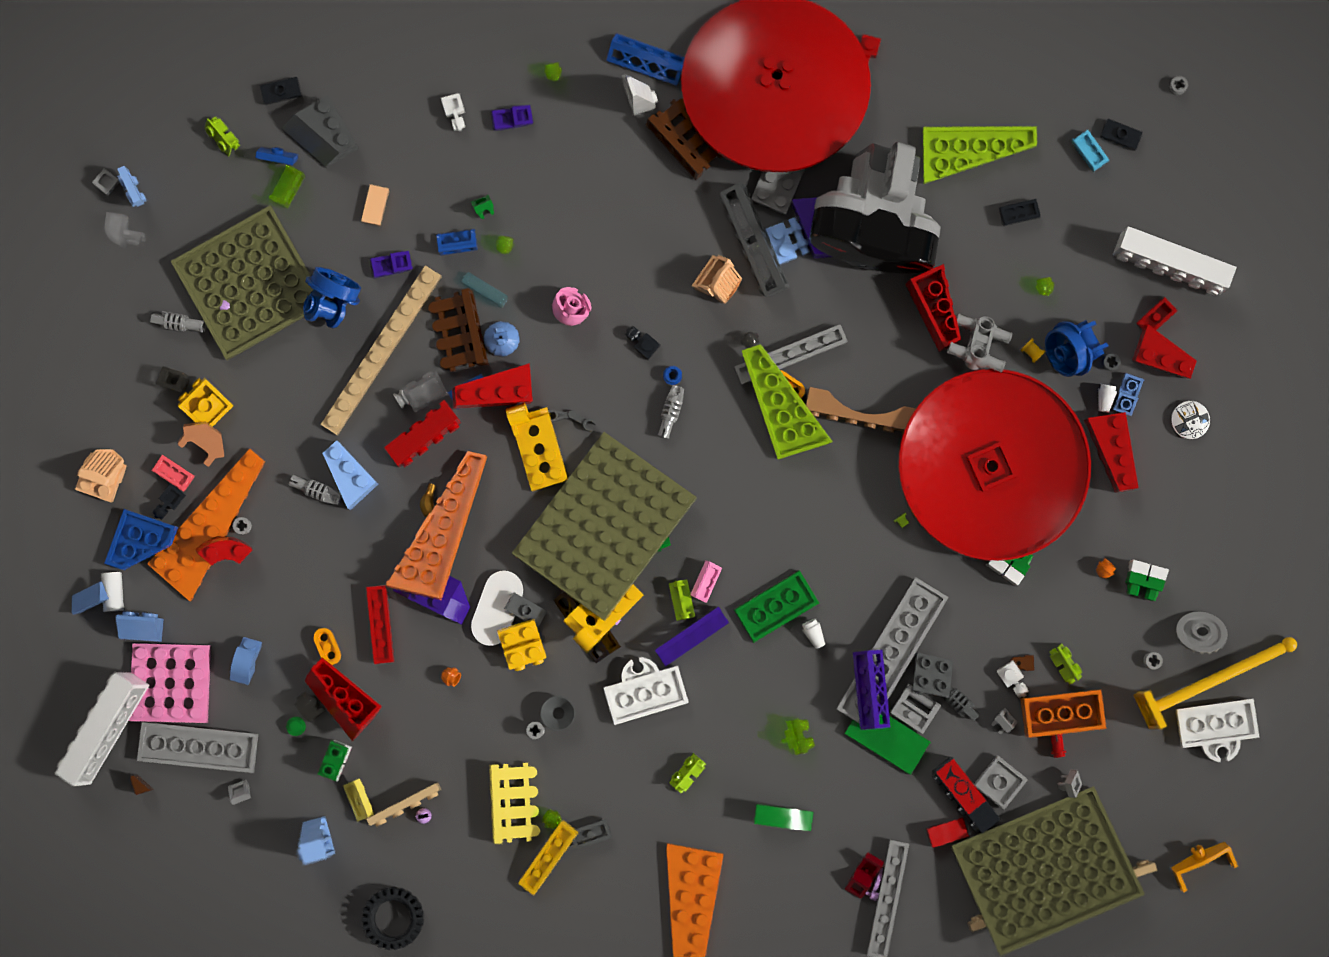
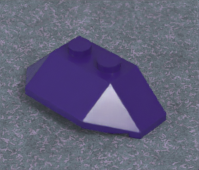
(453, 603)

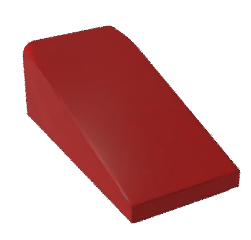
(1158, 314)
(947, 832)

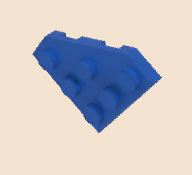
(138, 539)

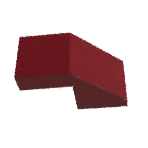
(864, 875)

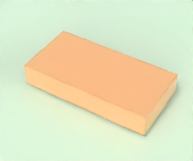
(375, 205)

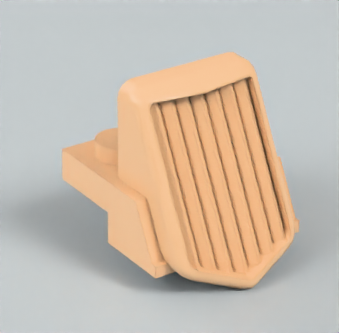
(718, 279)
(101, 474)

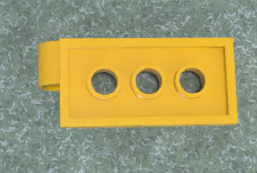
(521, 422)
(589, 635)

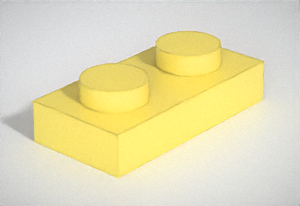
(358, 800)

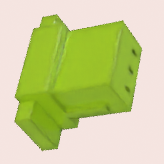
(901, 519)

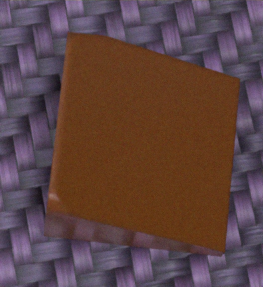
(140, 785)

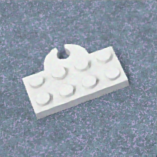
(645, 692)
(1217, 727)

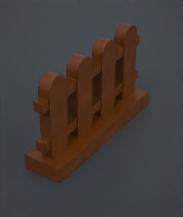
(670, 139)
(461, 320)

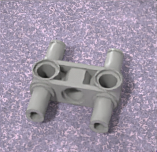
(978, 348)

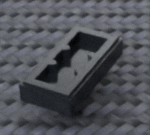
(281, 90)
(1121, 134)
(1019, 212)

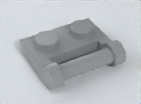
(911, 714)

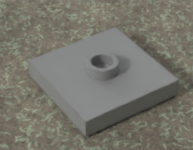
(1000, 782)

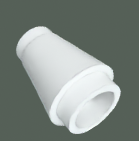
(1106, 396)
(814, 633)

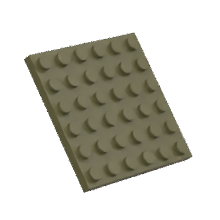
(255, 273)

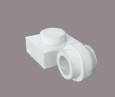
(453, 107)
(1011, 675)

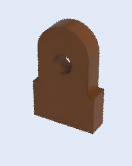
(1026, 662)

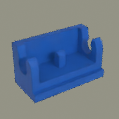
(457, 242)

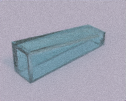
(485, 289)

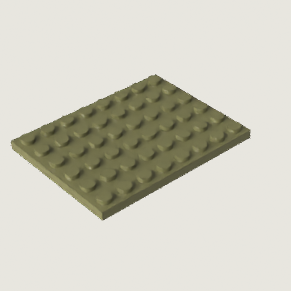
(604, 526)
(1047, 871)

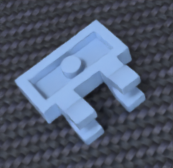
(129, 183)

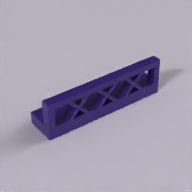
(692, 636)
(868, 689)

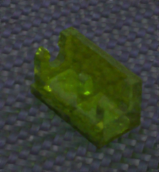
(287, 186)

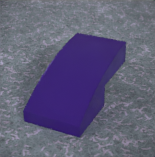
(512, 118)
(391, 264)

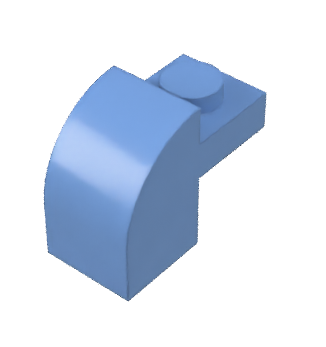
(244, 660)

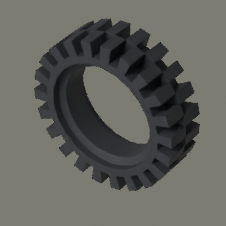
(376, 935)

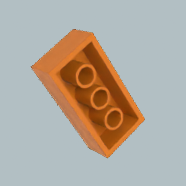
(1063, 713)

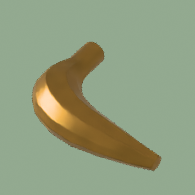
(426, 502)

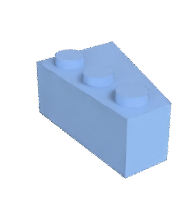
(348, 474)
(315, 841)

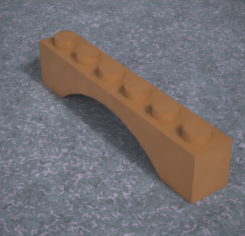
(823, 403)

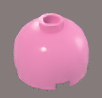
(570, 306)

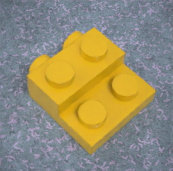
(204, 403)
(522, 645)

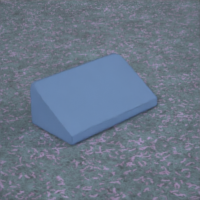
(88, 598)

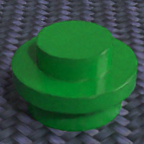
(296, 726)

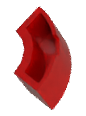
(223, 548)

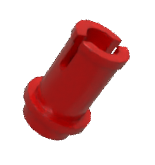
(1057, 747)

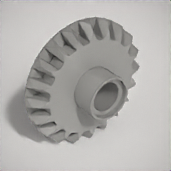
(1201, 632)

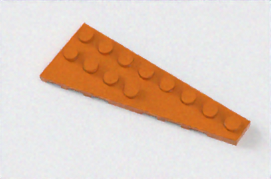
(211, 519)
(433, 551)
(692, 893)

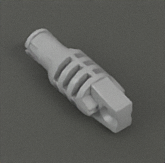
(177, 322)
(671, 410)
(316, 490)

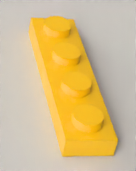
(548, 857)

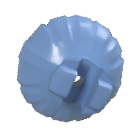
(503, 346)

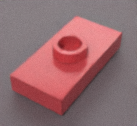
(173, 473)

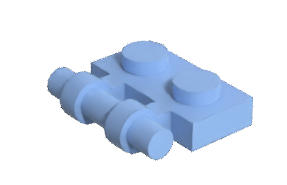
(781, 241)

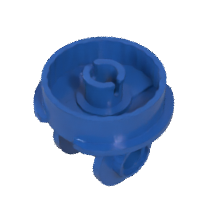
(330, 284)
(1073, 348)

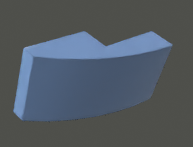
(1128, 394)

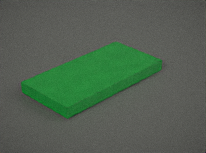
(776, 606)
(895, 744)

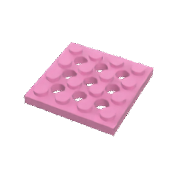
(200, 674)

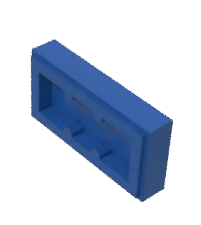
(276, 155)

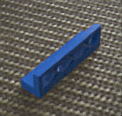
(649, 53)

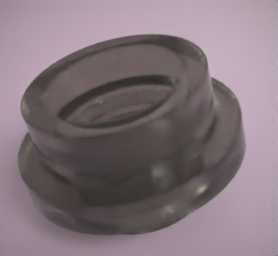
(750, 339)

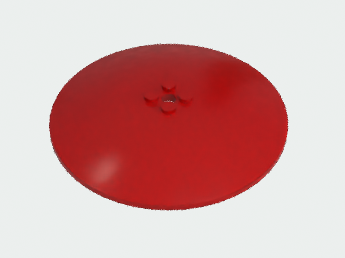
(769, 120)
(1037, 454)

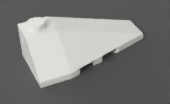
(639, 95)

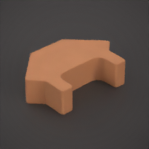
(206, 438)

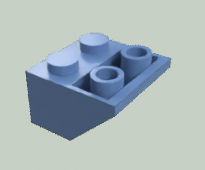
(145, 628)

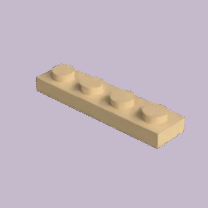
(412, 801)

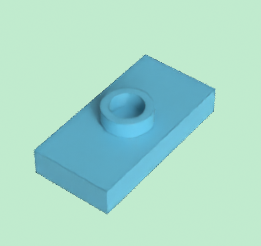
(1090, 150)

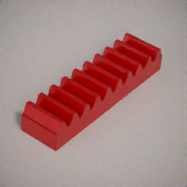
(380, 624)

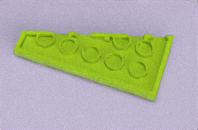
(962, 148)
(785, 414)

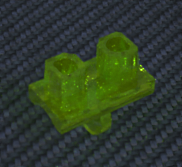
(795, 736)

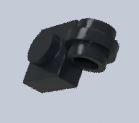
(646, 345)
(171, 497)

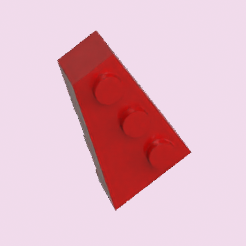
(1162, 354)

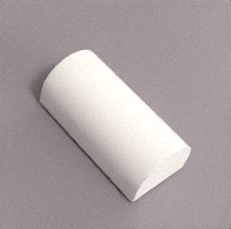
(113, 586)

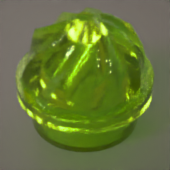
(553, 71)
(504, 244)
(1045, 286)
(551, 819)

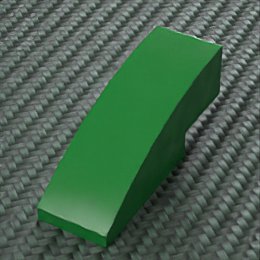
(783, 817)

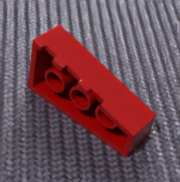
(935, 306)
(499, 389)
(423, 434)
(1114, 448)
(342, 698)

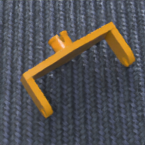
(1199, 858)

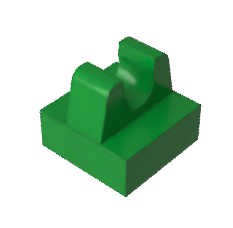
(482, 204)

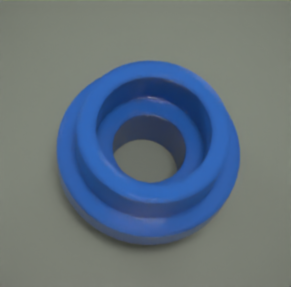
(674, 369)

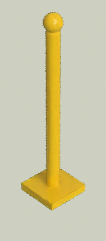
(1151, 709)

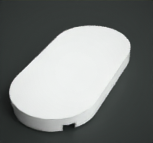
(490, 610)

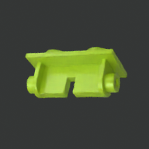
(215, 129)
(681, 600)
(1063, 656)
(681, 779)

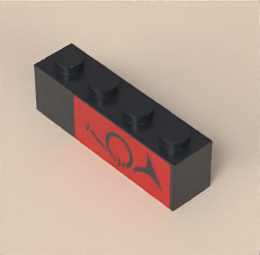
(966, 795)

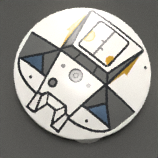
(1190, 420)

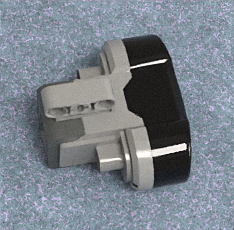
(876, 216)

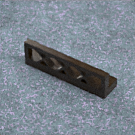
(607, 643)

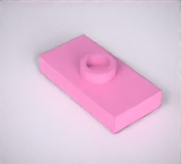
(706, 581)

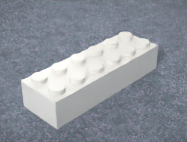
(1174, 261)
(101, 728)

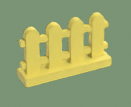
(508, 793)

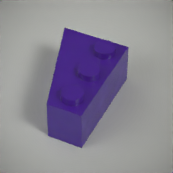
(804, 212)

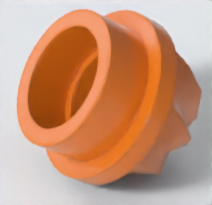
(1105, 569)
(451, 676)

